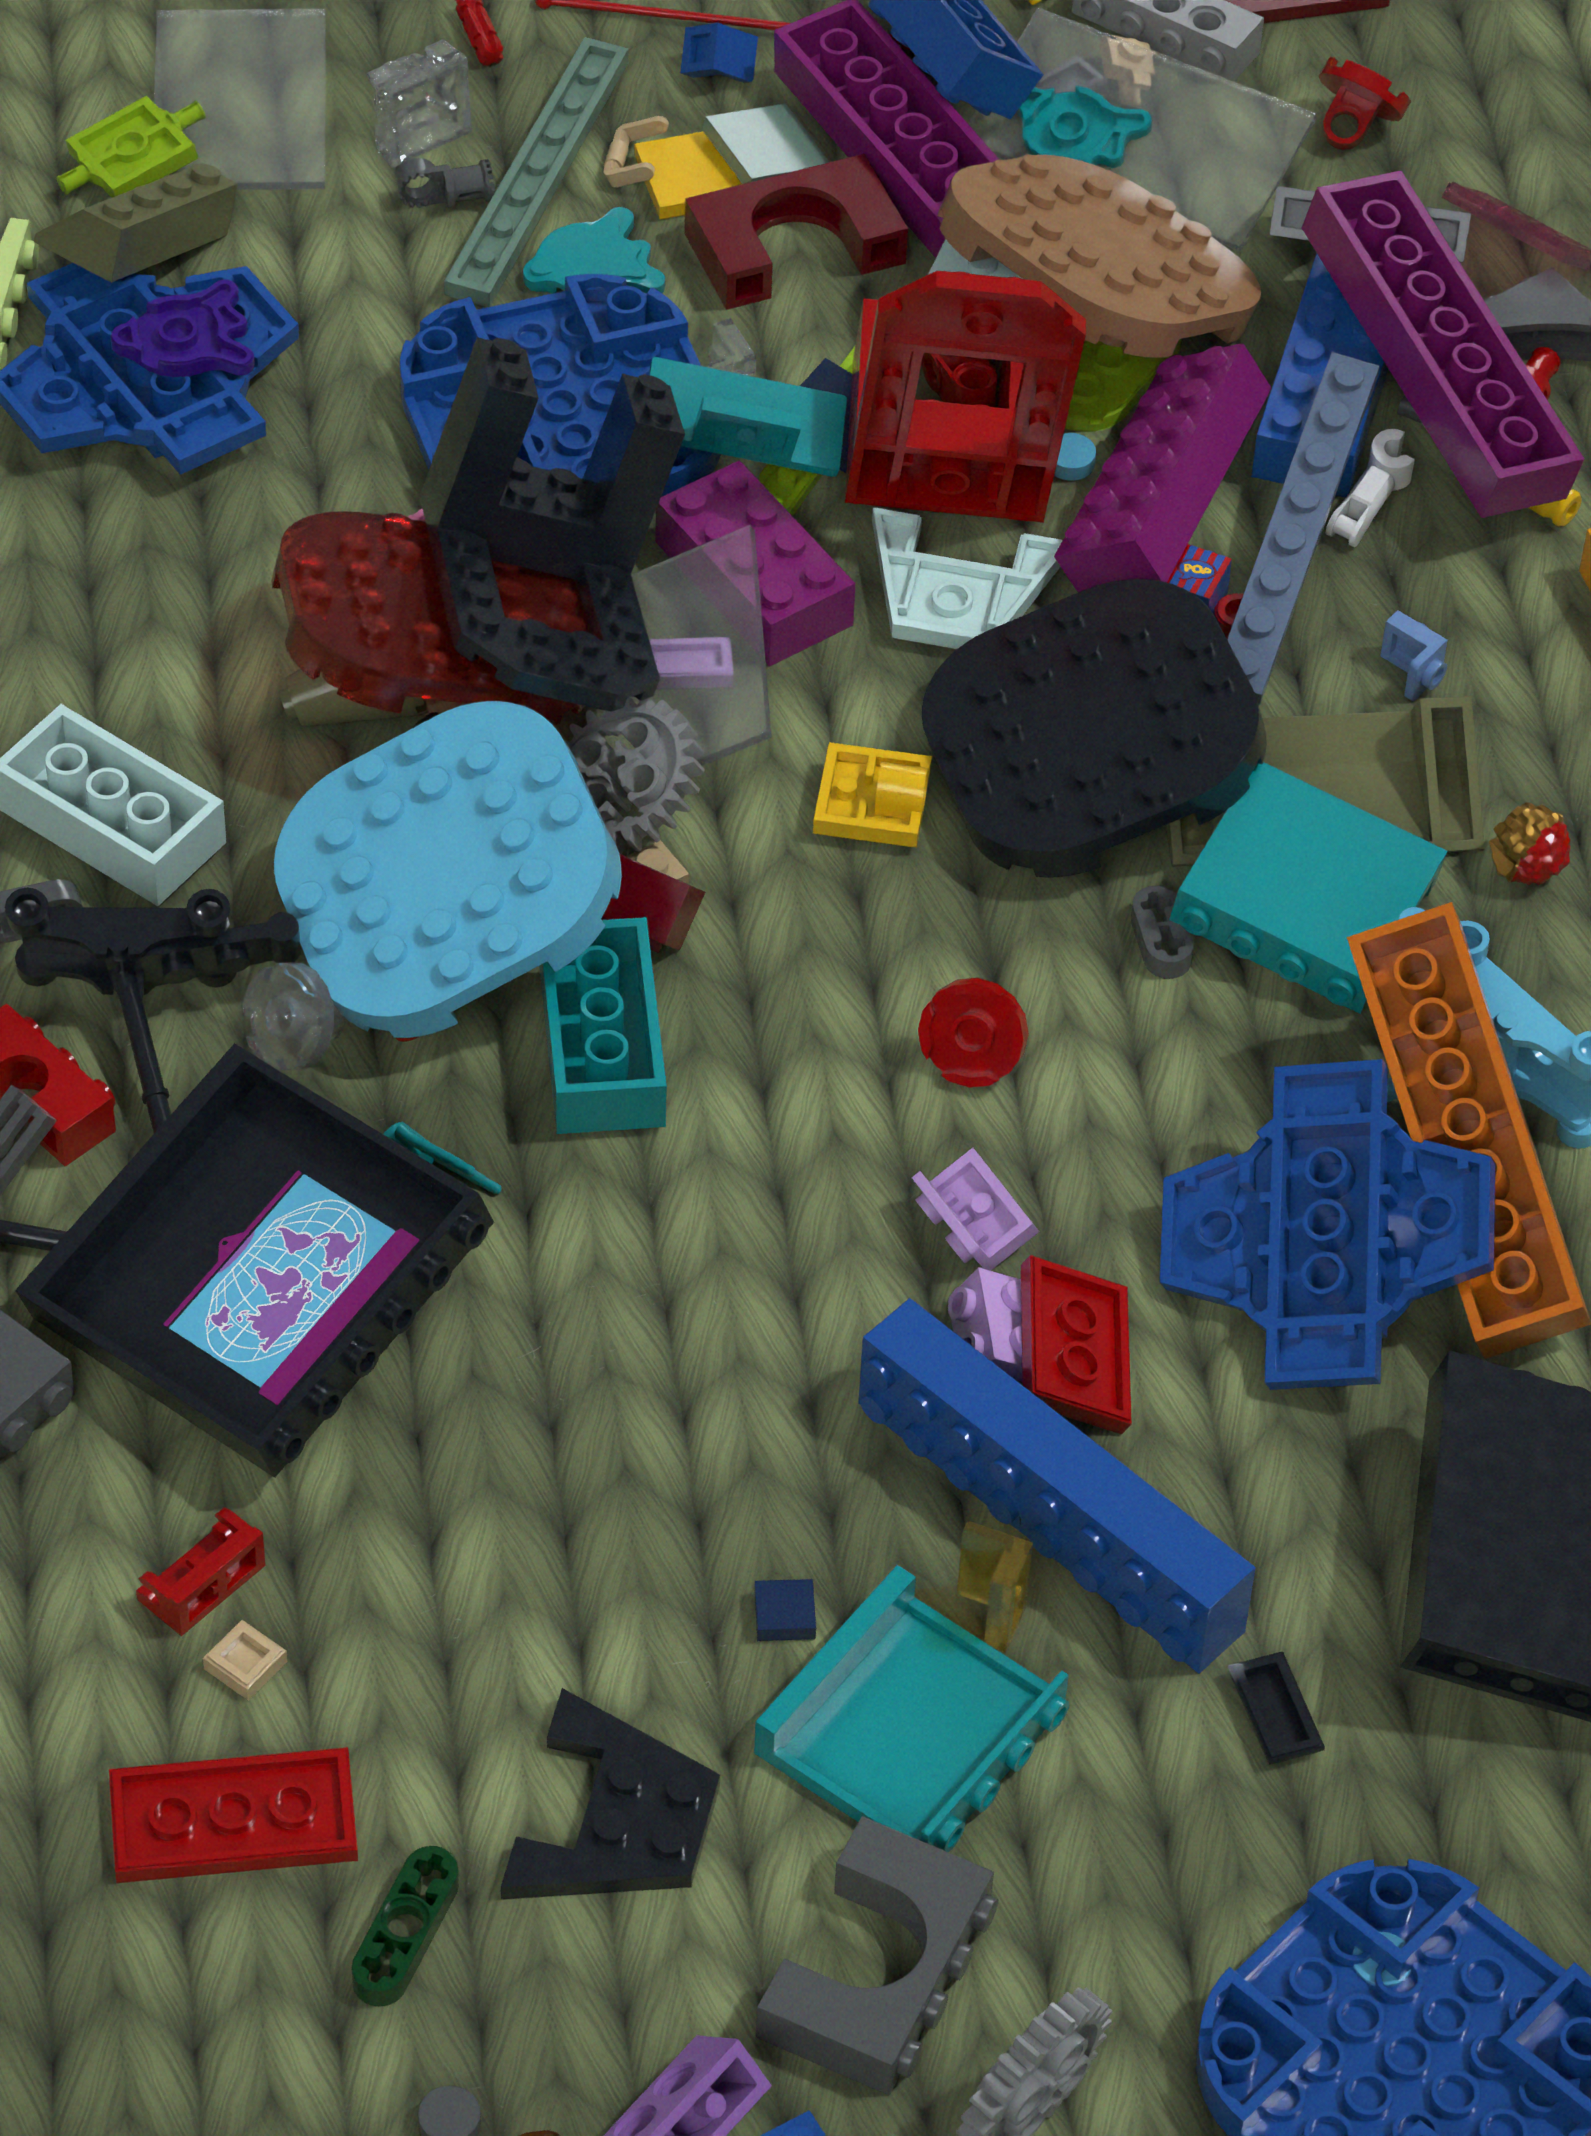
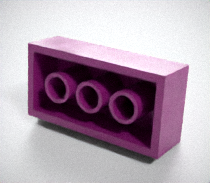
(800, 585)

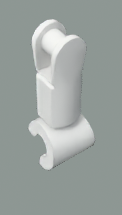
(1385, 472)

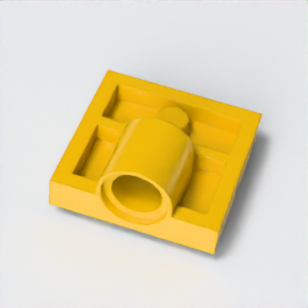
(872, 795)

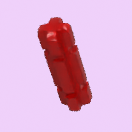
(480, 31)

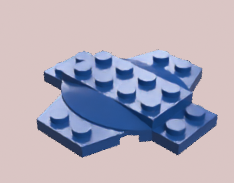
(86, 394)
(1328, 1225)

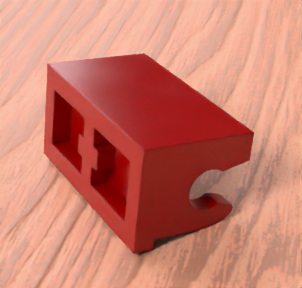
(204, 1573)

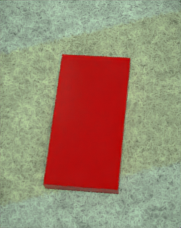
(232, 1815)

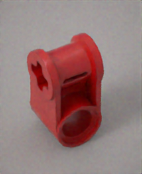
(961, 379)

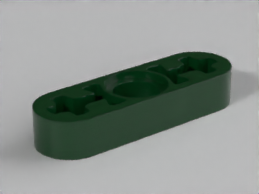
(410, 1950)

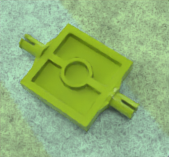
(132, 147)

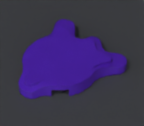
(188, 334)

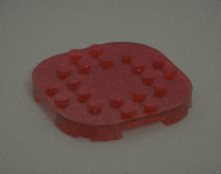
(375, 619)

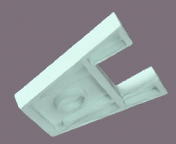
(950, 598)

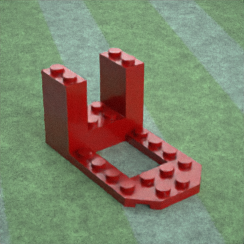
(954, 453)

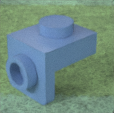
(1416, 651)

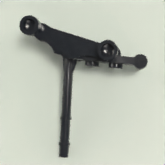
(142, 950)

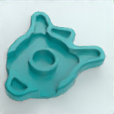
(1080, 126)
(593, 249)

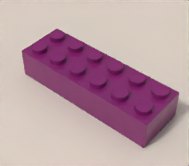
(1164, 468)

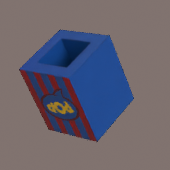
(1202, 574)

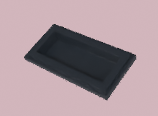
(1276, 1708)

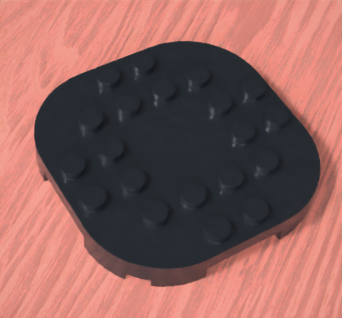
(1093, 725)

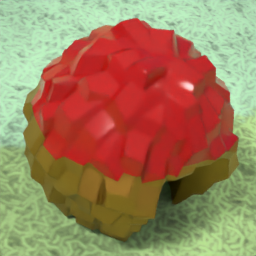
(1531, 845)

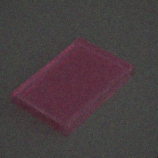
(1519, 225)

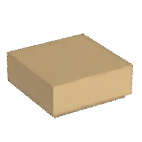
(245, 1660)

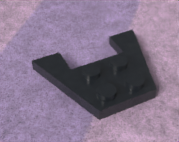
(640, 1821)

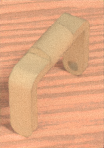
(616, 156)

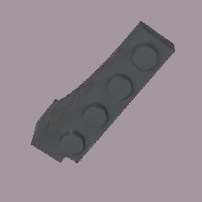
(1545, 314)

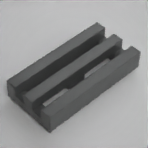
(14, 1112)

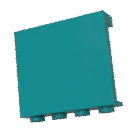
(1298, 877)
(908, 1718)

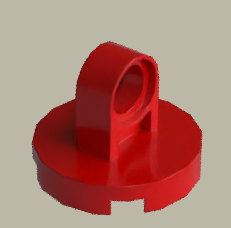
(1361, 95)
(973, 1032)

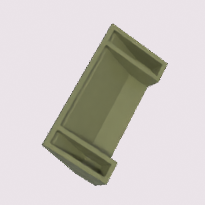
(1396, 765)

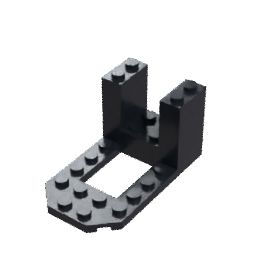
(588, 529)

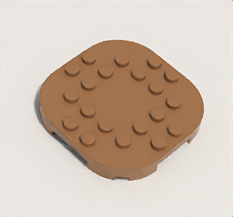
(1103, 248)

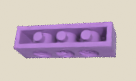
(698, 2092)

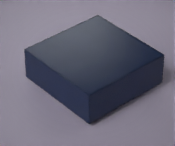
(785, 1610)

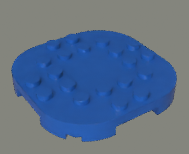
(576, 353)
(1466, 2046)

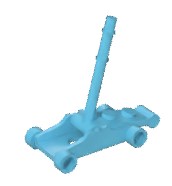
(1542, 1055)

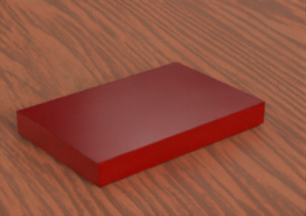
(1076, 1343)

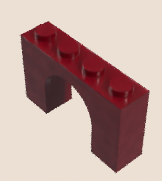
(834, 195)

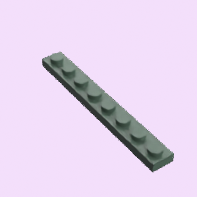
(536, 172)

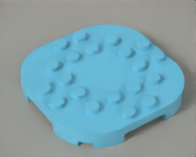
(446, 867)

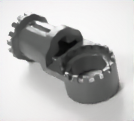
(444, 184)

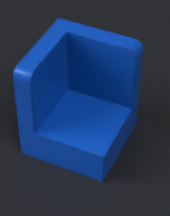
(719, 50)

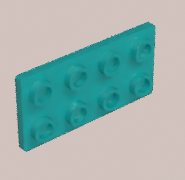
(756, 417)

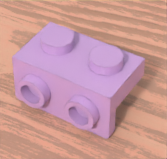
(977, 1209)
(988, 1317)

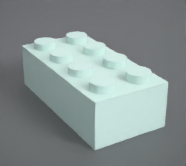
(110, 804)

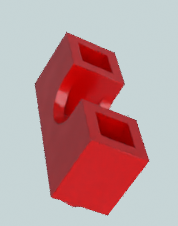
(66, 1092)

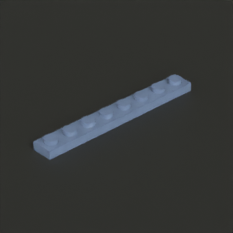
(1300, 516)

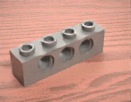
(1196, 32)

